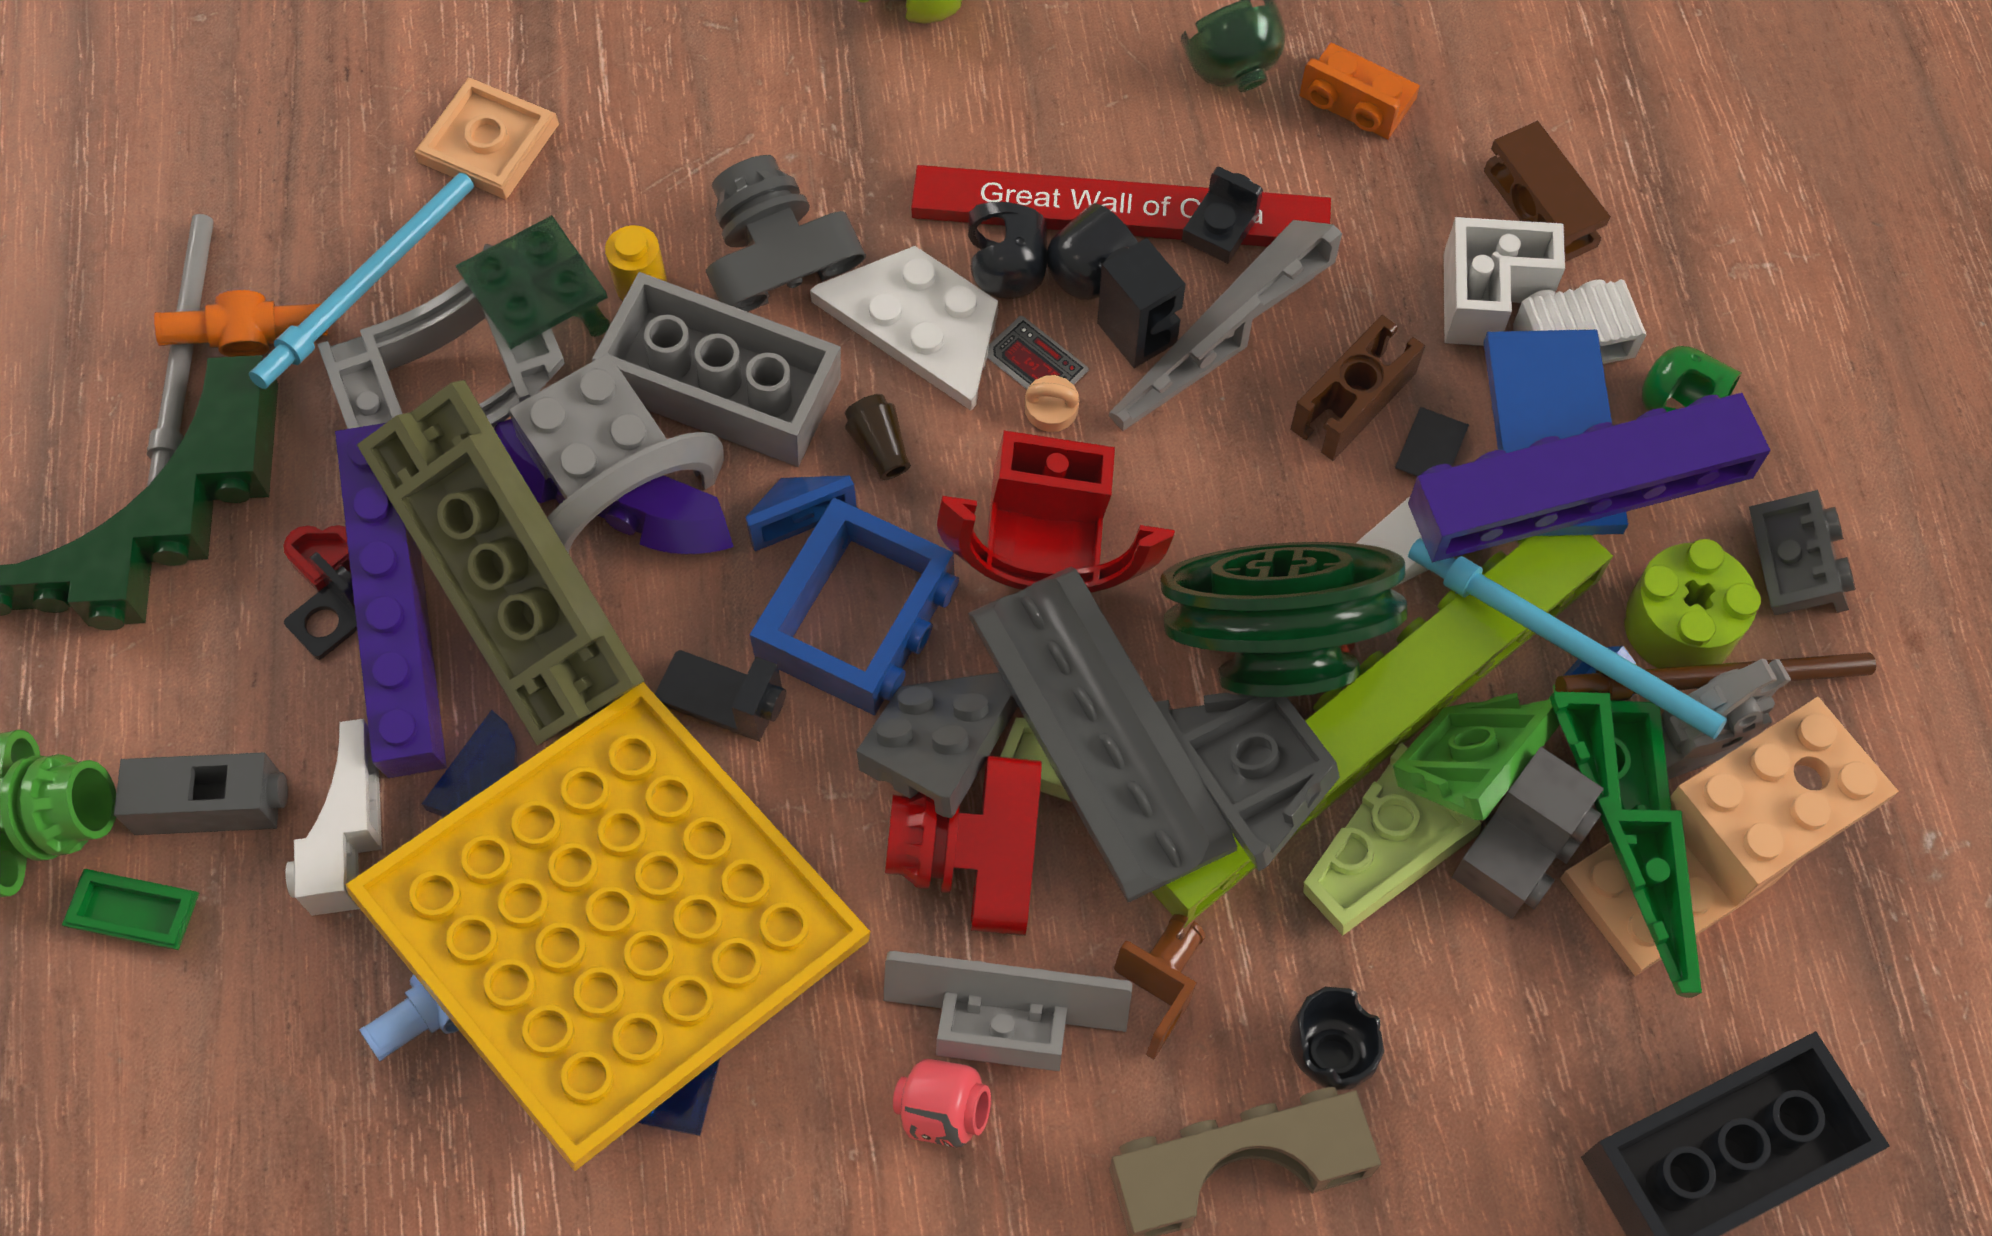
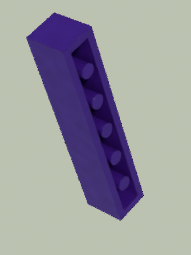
(1586, 475)
(389, 621)

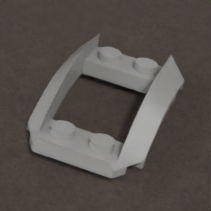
(361, 364)

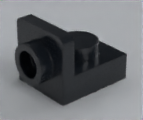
(1224, 215)

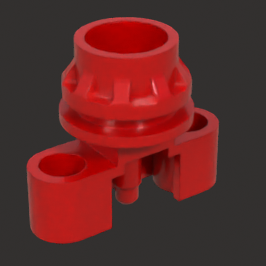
(993, 844)

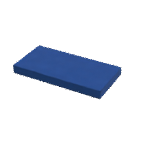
(1548, 388)

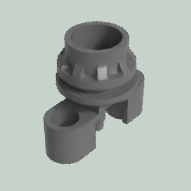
(762, 211)

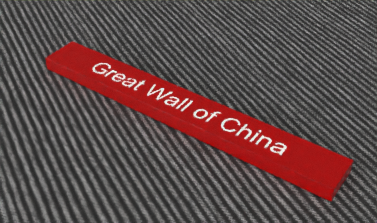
(1142, 207)

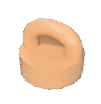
(1051, 403)

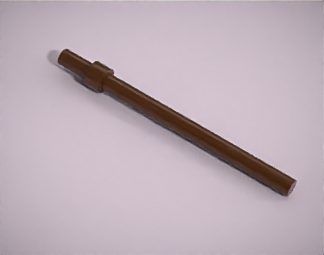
(1699, 675)

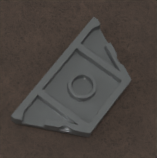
(937, 737)
(1256, 764)

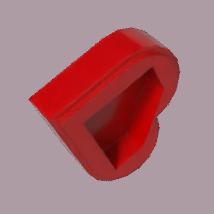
(307, 540)

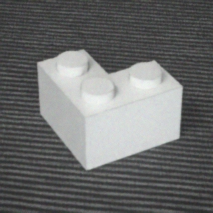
(1491, 267)

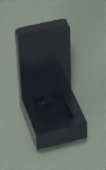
(724, 695)

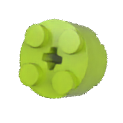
(1690, 606)

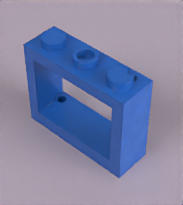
(838, 526)

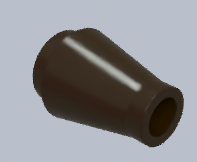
(878, 434)

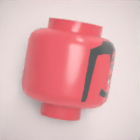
(942, 1103)

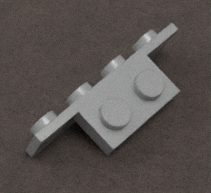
(1003, 1009)

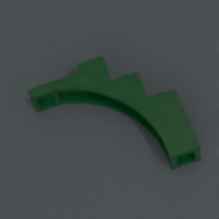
(170, 521)

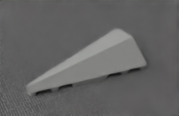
(1225, 328)

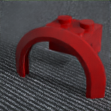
(1047, 517)

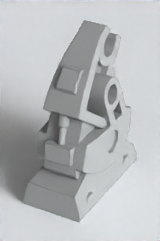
(1737, 695)

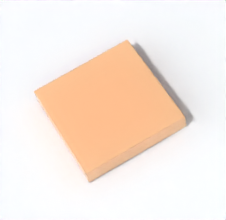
(487, 137)

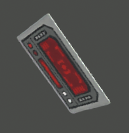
(1030, 354)

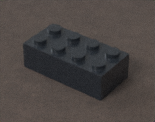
(1736, 1146)

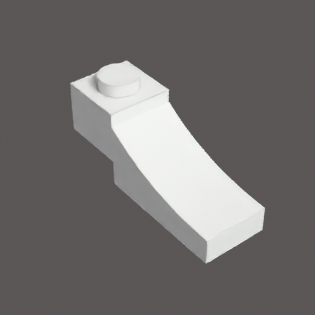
(343, 829)

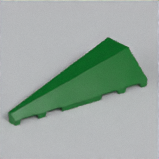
(1625, 754)

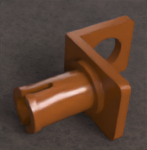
(1161, 973)

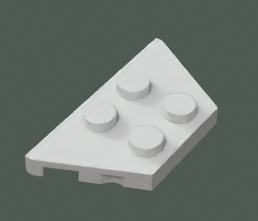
(918, 317)

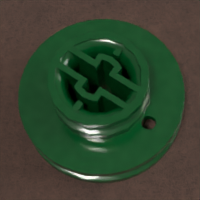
(1285, 611)

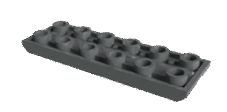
(1103, 734)

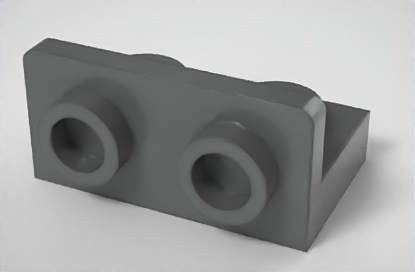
(1799, 553)

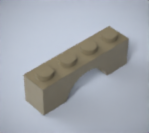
(1319, 1142)

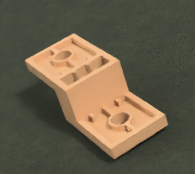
(1742, 826)

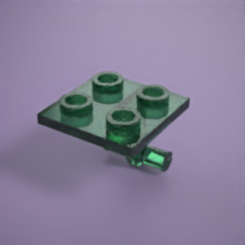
(534, 284)

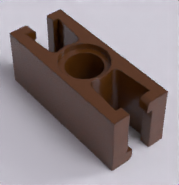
(1545, 187)
(1354, 406)

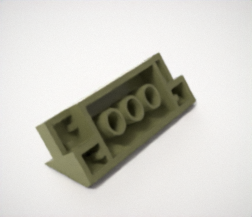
(500, 562)

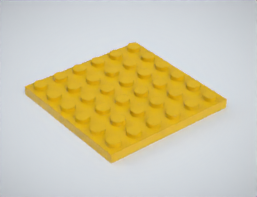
(607, 921)

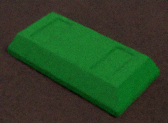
(130, 909)

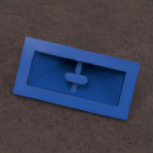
(795, 507)

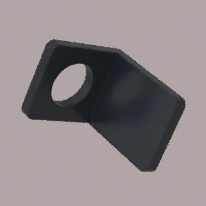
(335, 597)

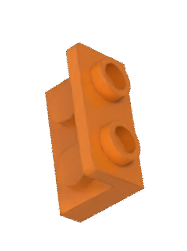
(1358, 90)

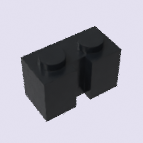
(1140, 302)

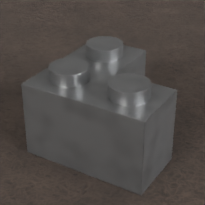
(1537, 821)

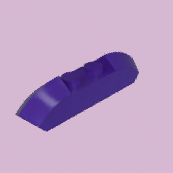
(663, 510)

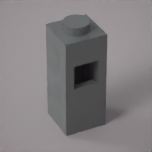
(199, 793)

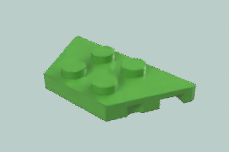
(1475, 752)

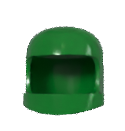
(1686, 377)

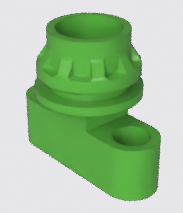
(47, 806)

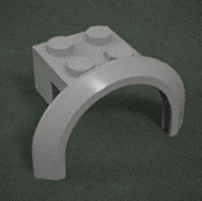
(603, 443)

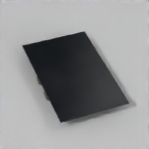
(1431, 442)

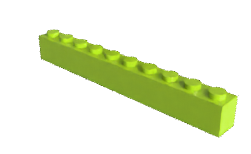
(1417, 680)

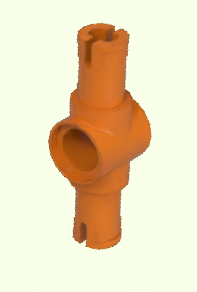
(236, 324)

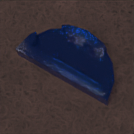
(481, 762)

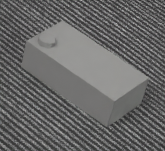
(722, 368)

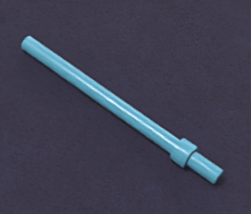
(298, 342)
(1467, 578)

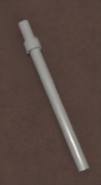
(167, 436)

